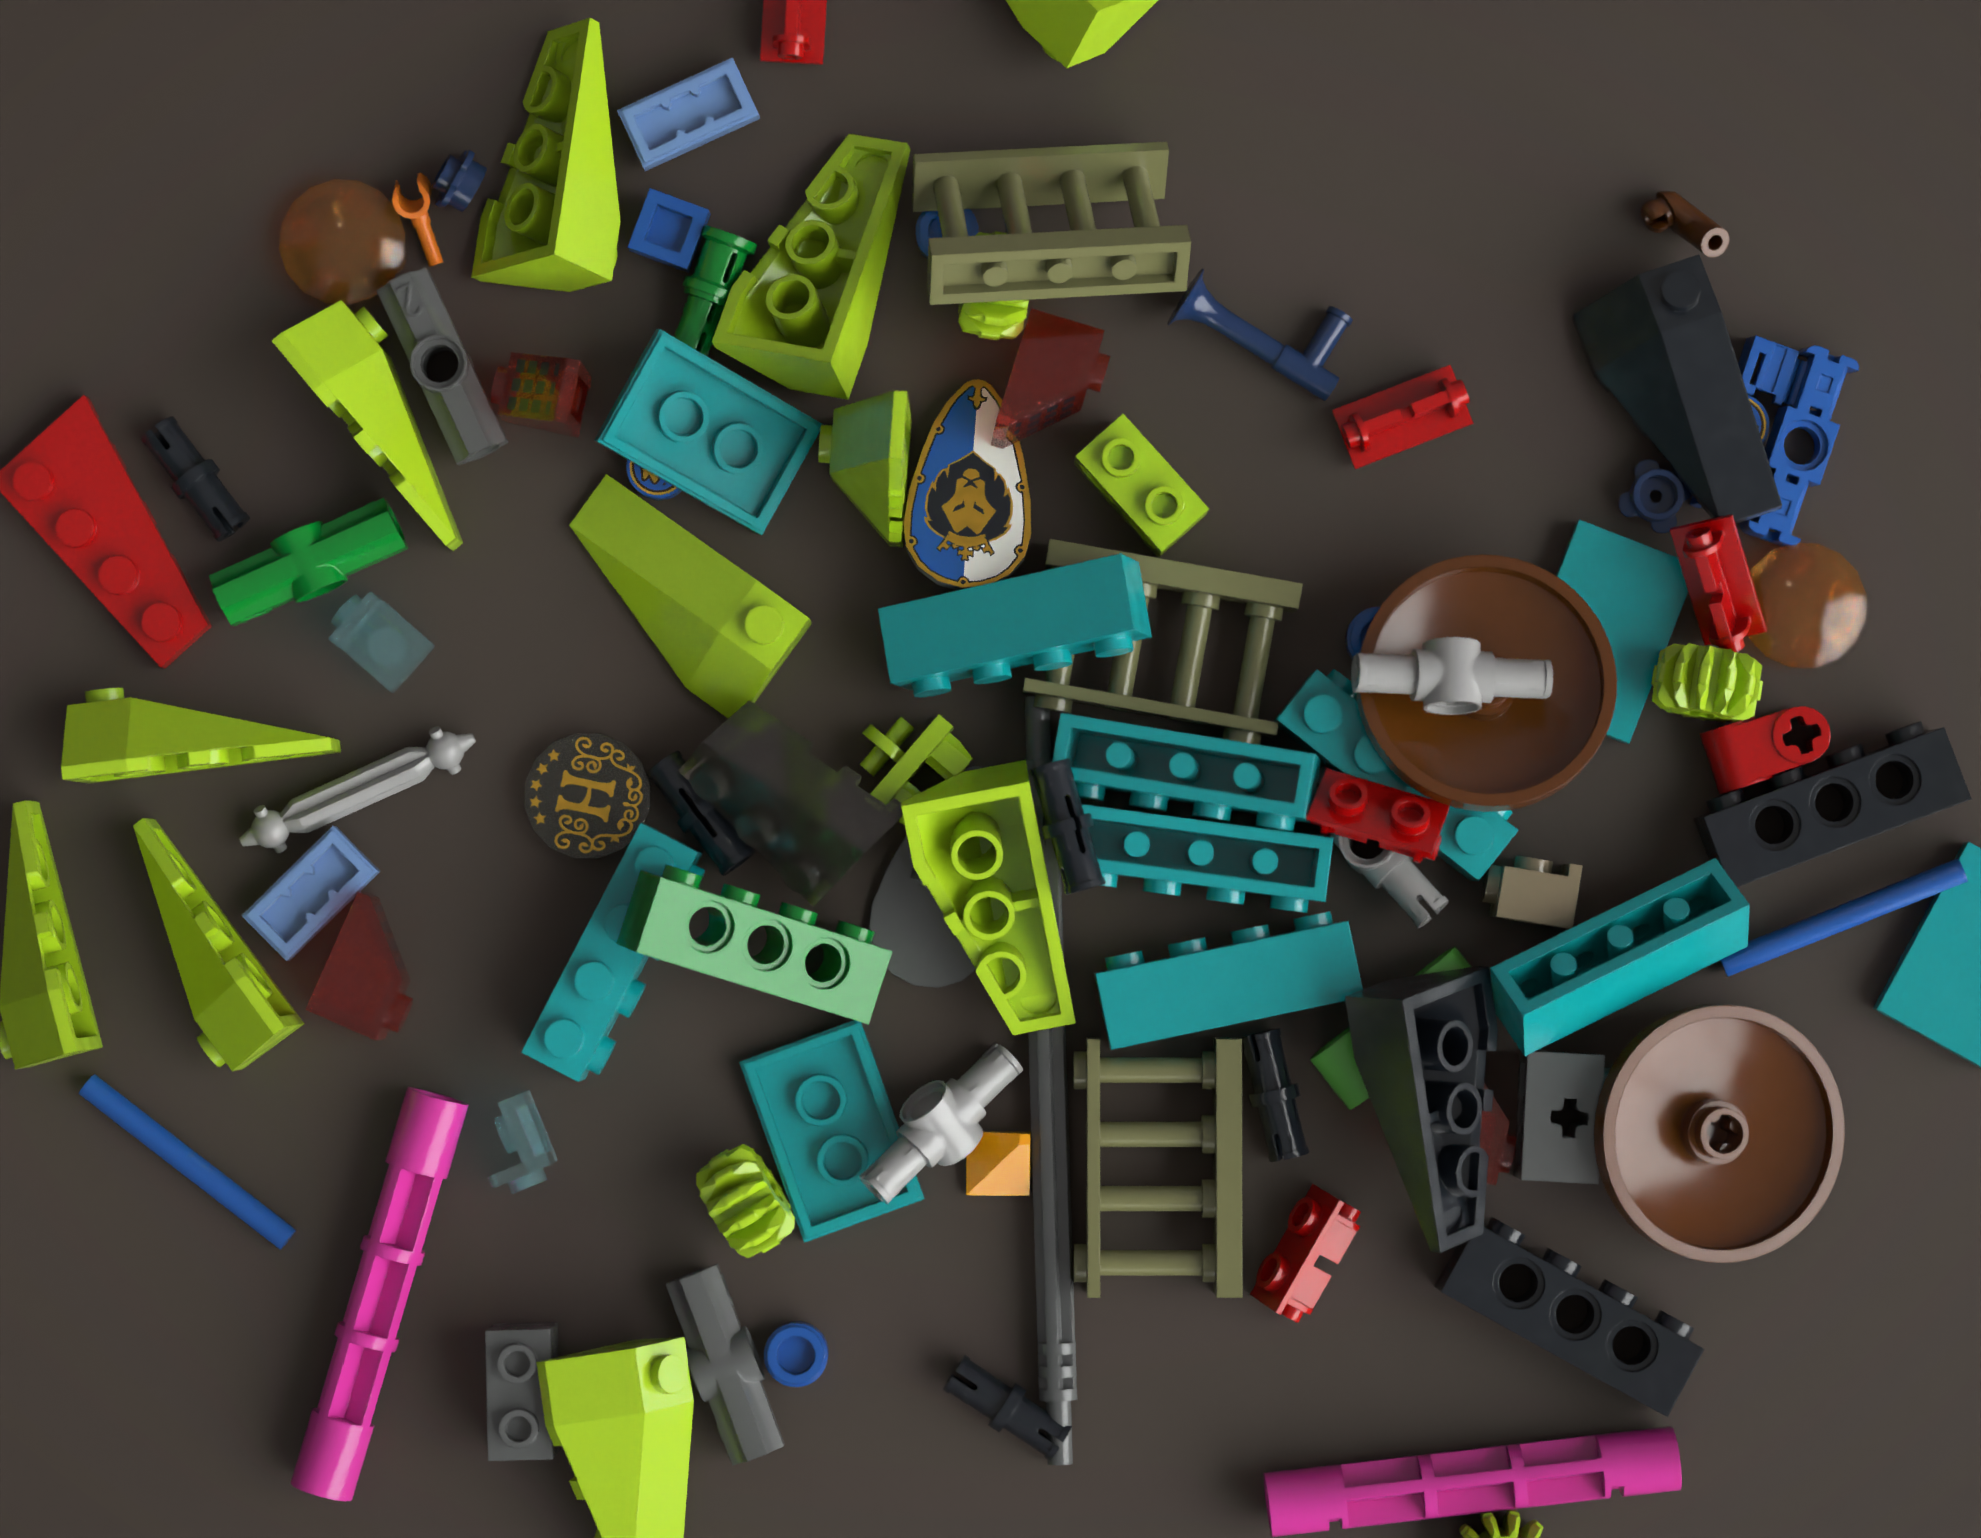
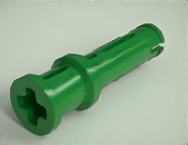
(710, 285)

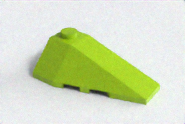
(560, 198)
(817, 287)
(358, 381)
(871, 459)
(143, 738)
(42, 977)
(223, 979)
(625, 1432)

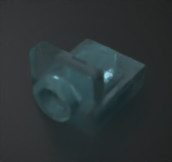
(379, 639)
(523, 1132)

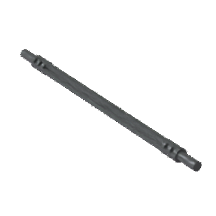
(1051, 1160)

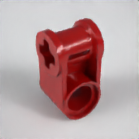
(1755, 747)

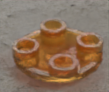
(342, 241)
(1808, 605)

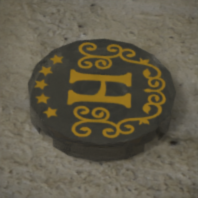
(587, 795)

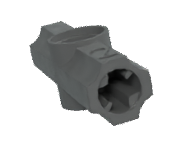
(424, 331)
(725, 1364)

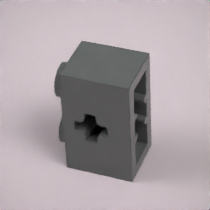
(1543, 1083)
(513, 1390)

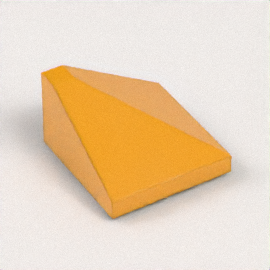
(999, 1165)

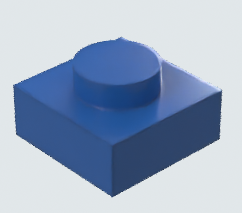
(669, 230)

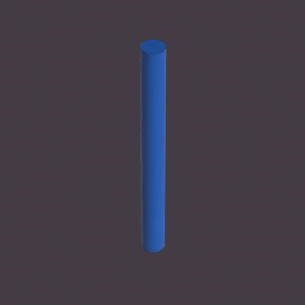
(1846, 916)
(187, 1161)

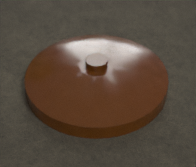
(1513, 746)
(1719, 1133)

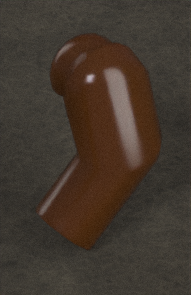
(1685, 220)

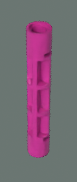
(367, 1336)
(1472, 1481)

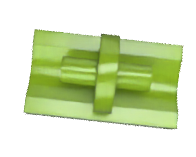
(934, 747)

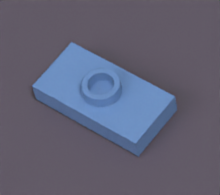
(688, 114)
(311, 893)

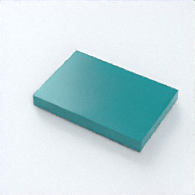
(708, 432)
(1637, 601)
(1939, 973)
(826, 1126)

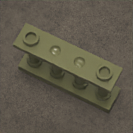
(1049, 263)
(1202, 591)
(1215, 1198)

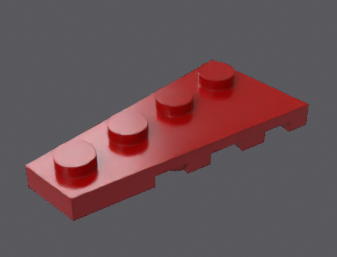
(94, 519)

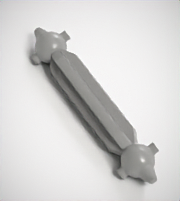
(357, 789)

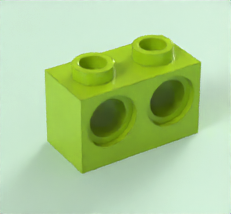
(1140, 485)

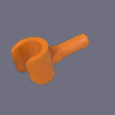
(418, 214)

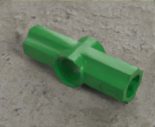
(308, 562)

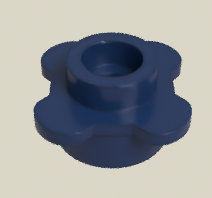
(458, 180)
(1638, 503)

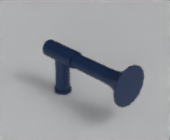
(1303, 369)

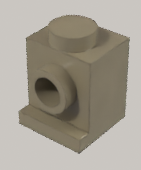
(1532, 893)

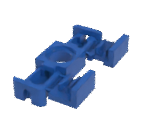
(1800, 386)

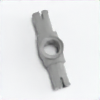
(1451, 676)
(1396, 875)
(941, 1123)

